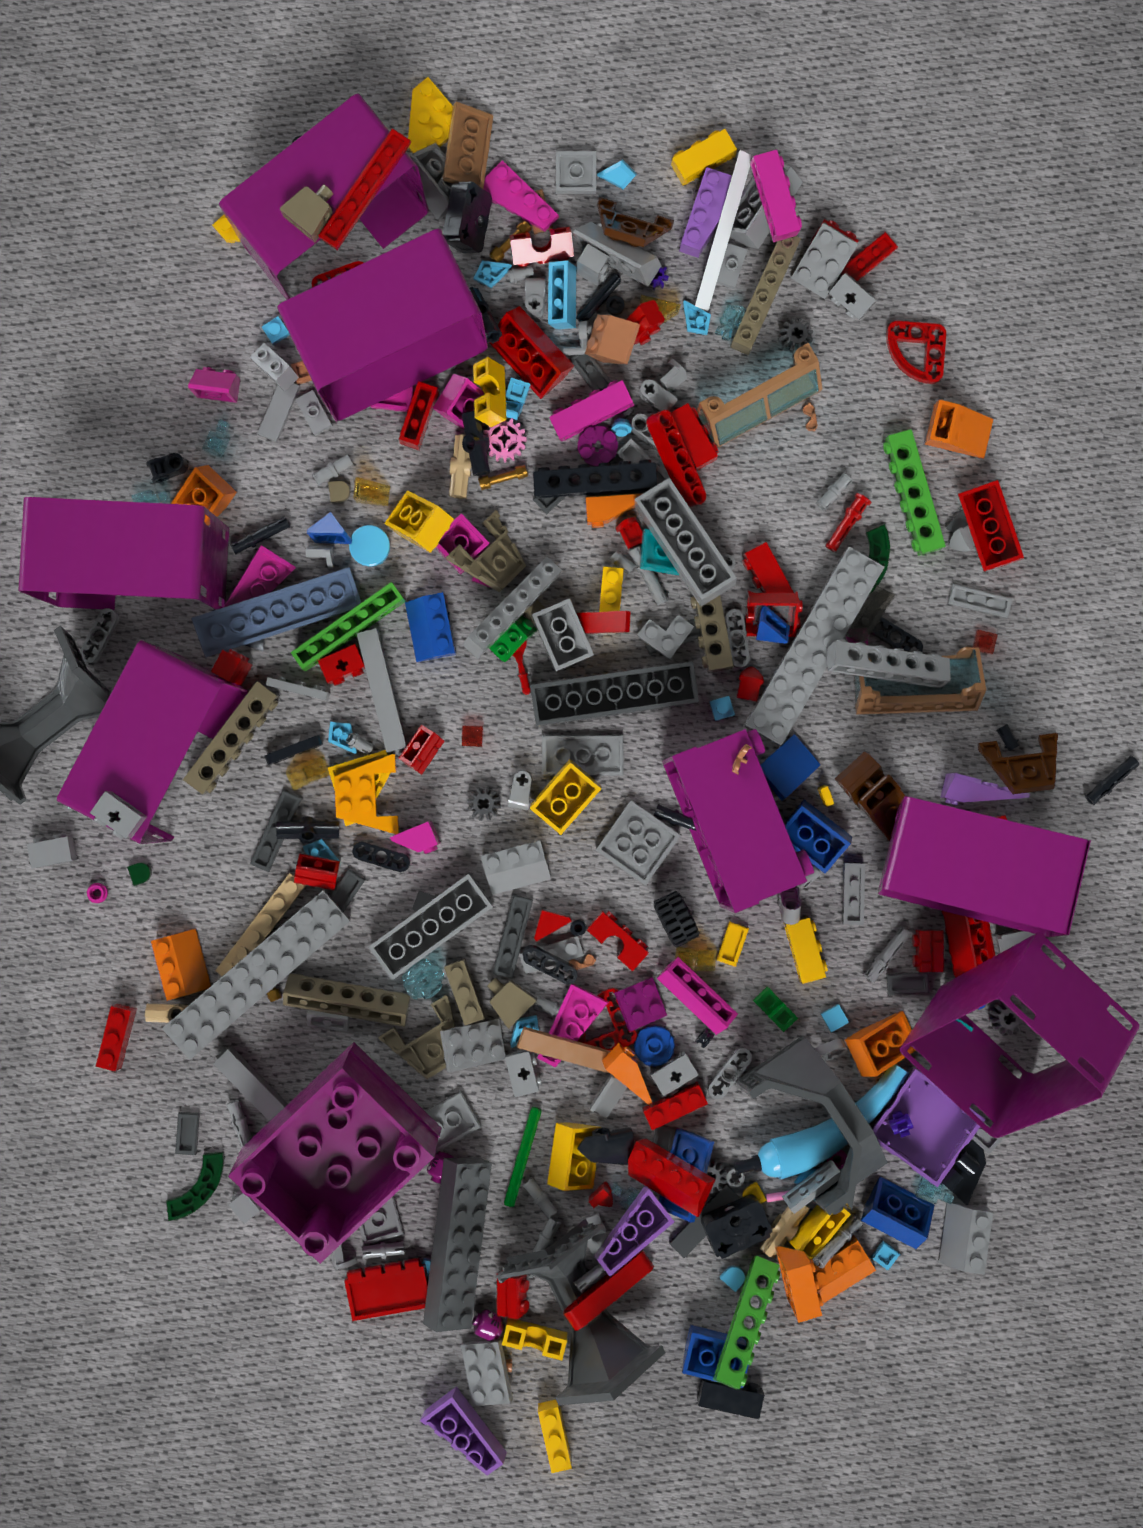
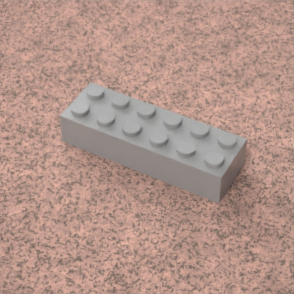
(685, 542)
(431, 926)

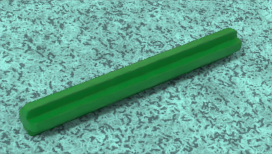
(522, 1156)

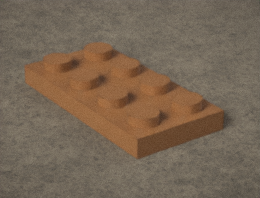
(468, 145)

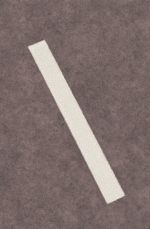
(723, 230)

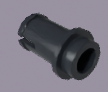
(1008, 737)
(580, 932)

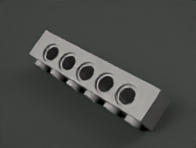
(512, 607)
(840, 662)

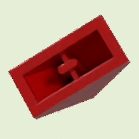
(549, 923)

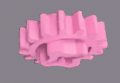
(513, 439)

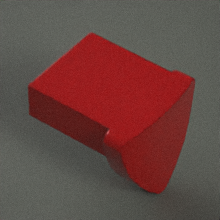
(630, 532)
(749, 684)
(602, 1196)

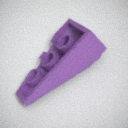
(969, 789)

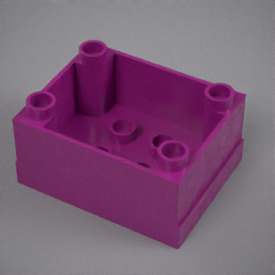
(736, 822)
(336, 1153)

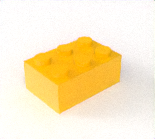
(419, 521)
(565, 796)

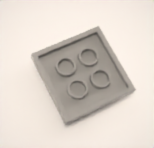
(638, 842)

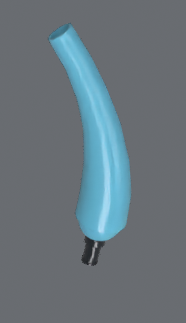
(809, 1147)

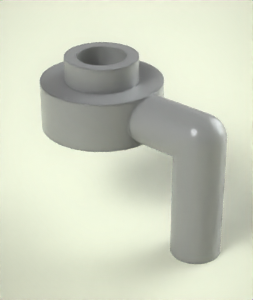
(584, 335)

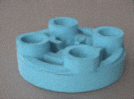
(369, 546)

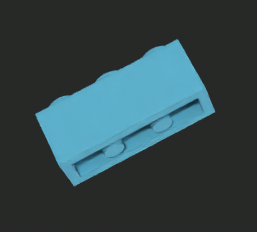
(562, 295)

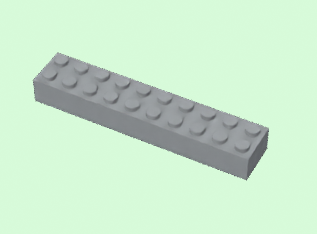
(807, 653)
(256, 974)

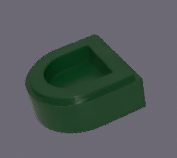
(139, 873)

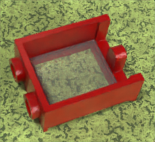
(782, 604)

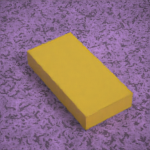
(732, 944)

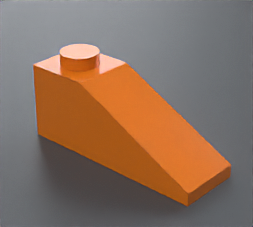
(607, 508)
(623, 1066)

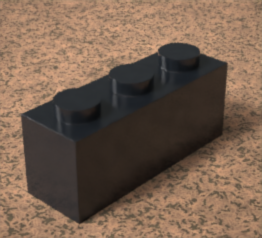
(742, 1401)

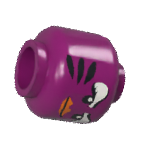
(436, 1166)
(487, 1325)

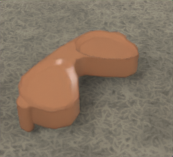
(810, 411)
(739, 758)
(588, 961)

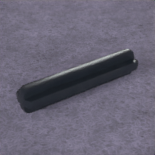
(599, 298)

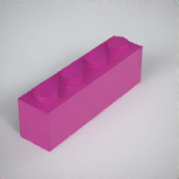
(775, 195)
(592, 410)
(697, 996)

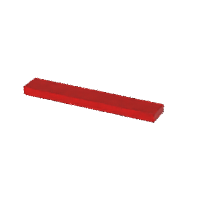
(364, 189)

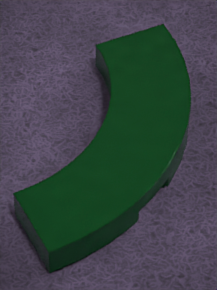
(879, 549)
(202, 1190)

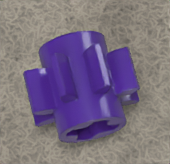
(661, 277)
(901, 1124)

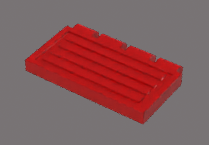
(386, 1291)

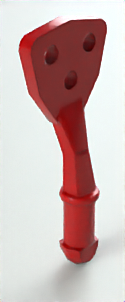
(522, 673)

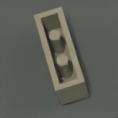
(464, 991)

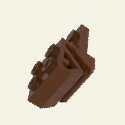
(872, 792)

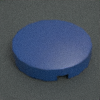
(658, 1041)

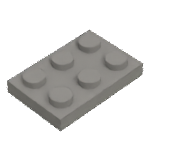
(824, 260)
(472, 1045)
(487, 1372)

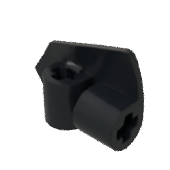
(608, 1146)
(966, 1172)

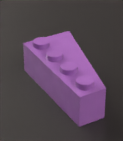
(705, 212)
(633, 1232)
(465, 1430)

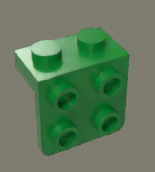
(513, 638)

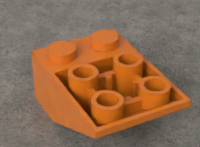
(958, 429)

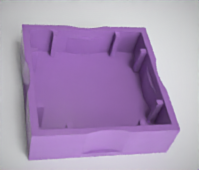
(938, 1130)

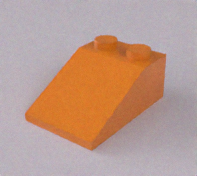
(205, 489)
(879, 1044)

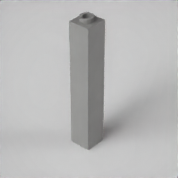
(382, 691)
(249, 1083)

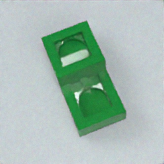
(775, 1009)

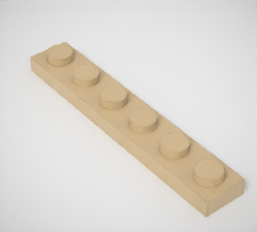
(263, 923)

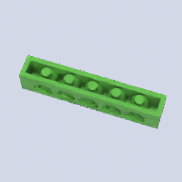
(905, 442)
(348, 626)
(724, 1372)

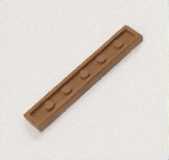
(563, 1049)

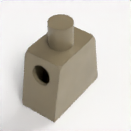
(309, 211)
(510, 1000)

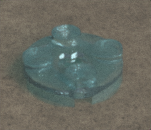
(416, 973)

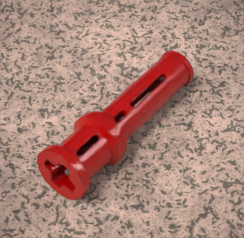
(852, 515)

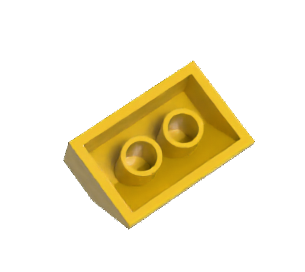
(568, 1166)

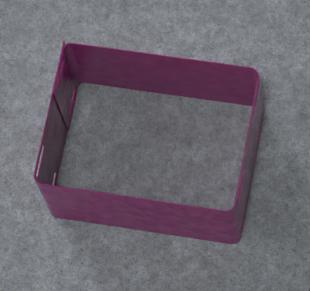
(330, 155)
(385, 325)
(120, 548)
(147, 733)
(984, 867)
(1068, 1016)

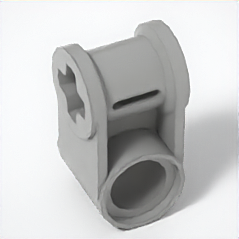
(535, 294)
(659, 398)
(644, 433)
(520, 794)
(790, 905)

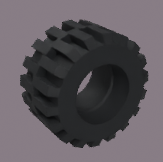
(676, 919)

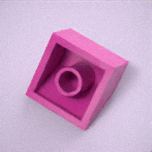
(215, 385)
(457, 399)
(466, 535)
(419, 838)

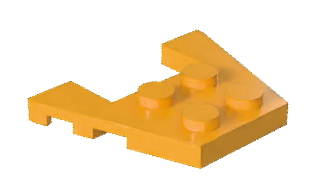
(357, 795)

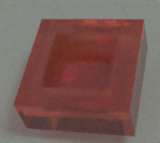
(985, 641)
(472, 736)

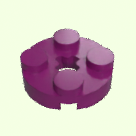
(591, 436)

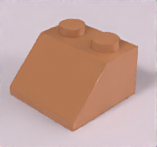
(612, 339)

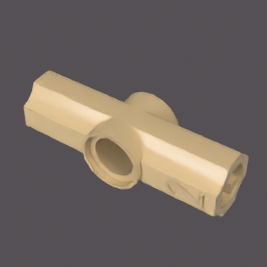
(459, 470)
(161, 1012)
(783, 1230)

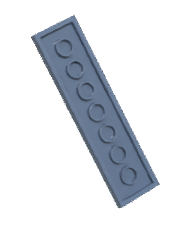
(276, 612)

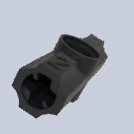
(491, 328)
(475, 444)
(307, 830)

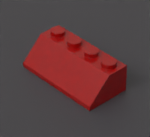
(531, 352)
(991, 530)
(968, 942)
(669, 1176)

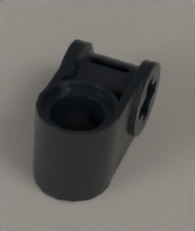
(163, 469)

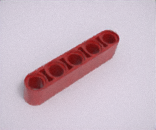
(676, 457)
(607, 1291)

